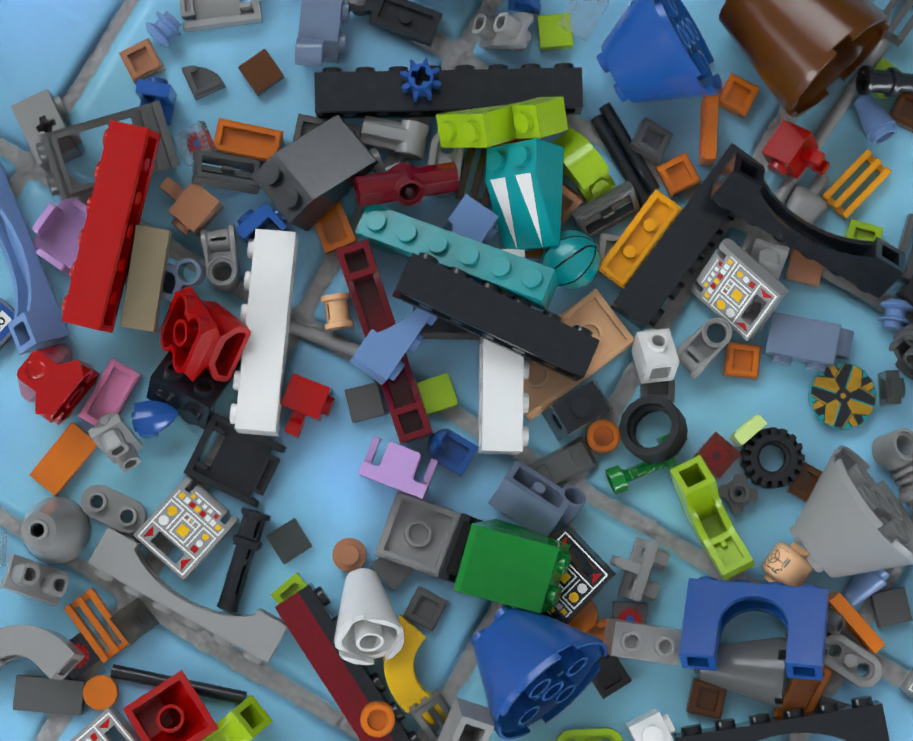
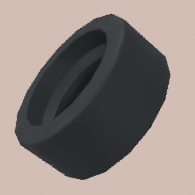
(640, 409)

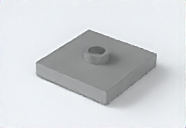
(417, 534)

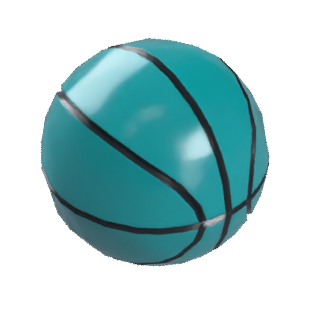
(574, 260)

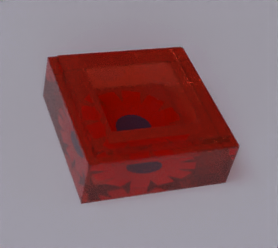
(718, 454)

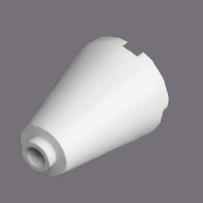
(366, 620)

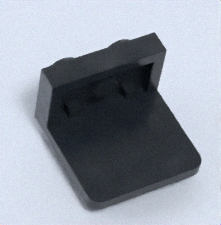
(191, 399)

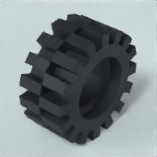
(792, 458)

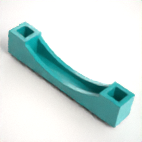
(510, 273)

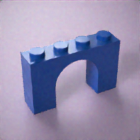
(716, 602)

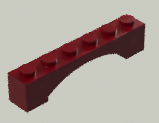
(375, 313)

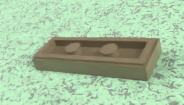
(146, 278)

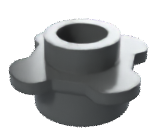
(747, 493)

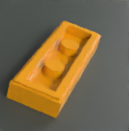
(639, 239)

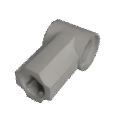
(403, 138)

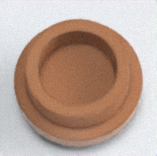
(349, 554)

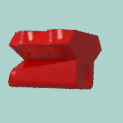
(202, 336)
(55, 382)

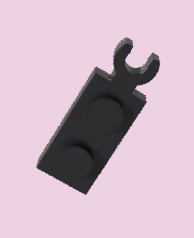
(402, 18)

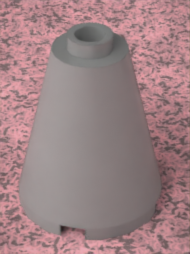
(55, 530)

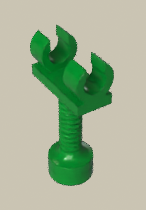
(619, 478)

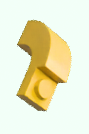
(401, 672)

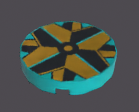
(842, 396)

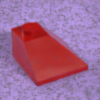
(171, 713)

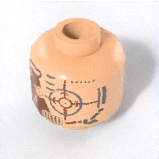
(787, 564)

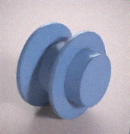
(163, 28)
(895, 313)

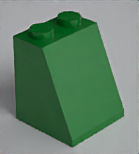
(512, 566)

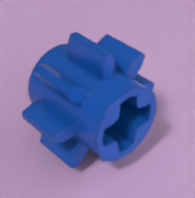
(414, 73)

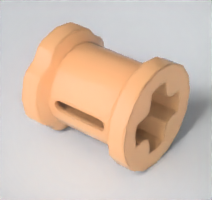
(337, 311)

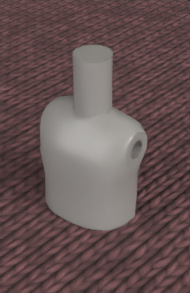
(807, 201)

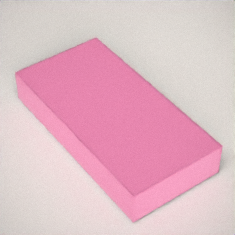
(110, 392)

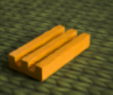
(875, 164)

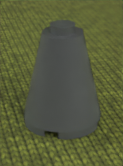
(751, 669)

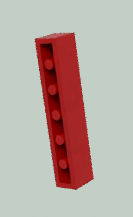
(110, 226)

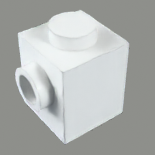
(655, 355)
(651, 727)

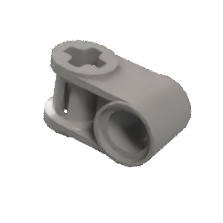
(220, 251)
(701, 348)

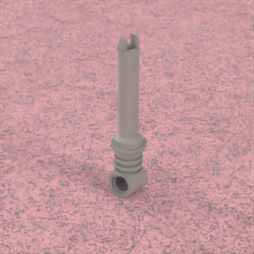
(896, 454)

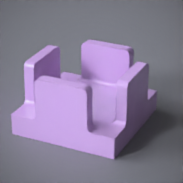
(58, 233)
(397, 468)

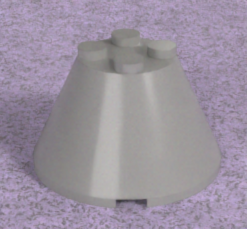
(853, 521)

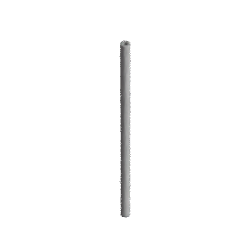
(821, 136)

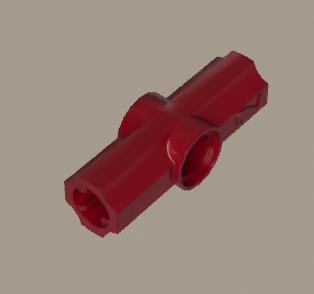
(406, 184)

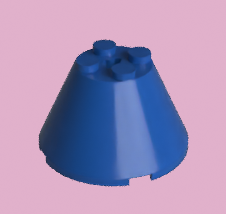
(658, 54)
(532, 667)

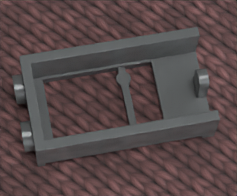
(146, 116)

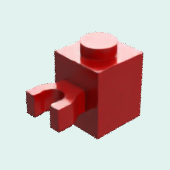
(793, 150)
(305, 400)

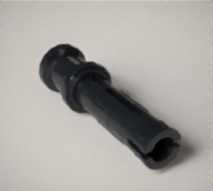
(888, 81)
(246, 542)

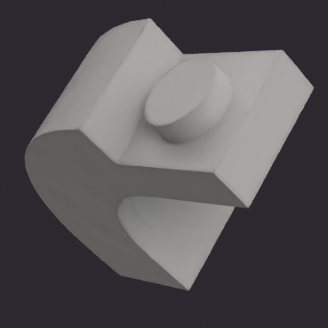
(45, 647)

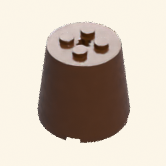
(804, 43)

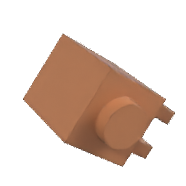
(192, 207)

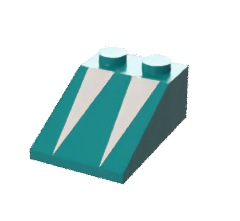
(526, 192)

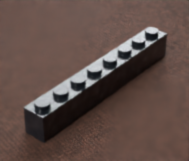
(381, 95)

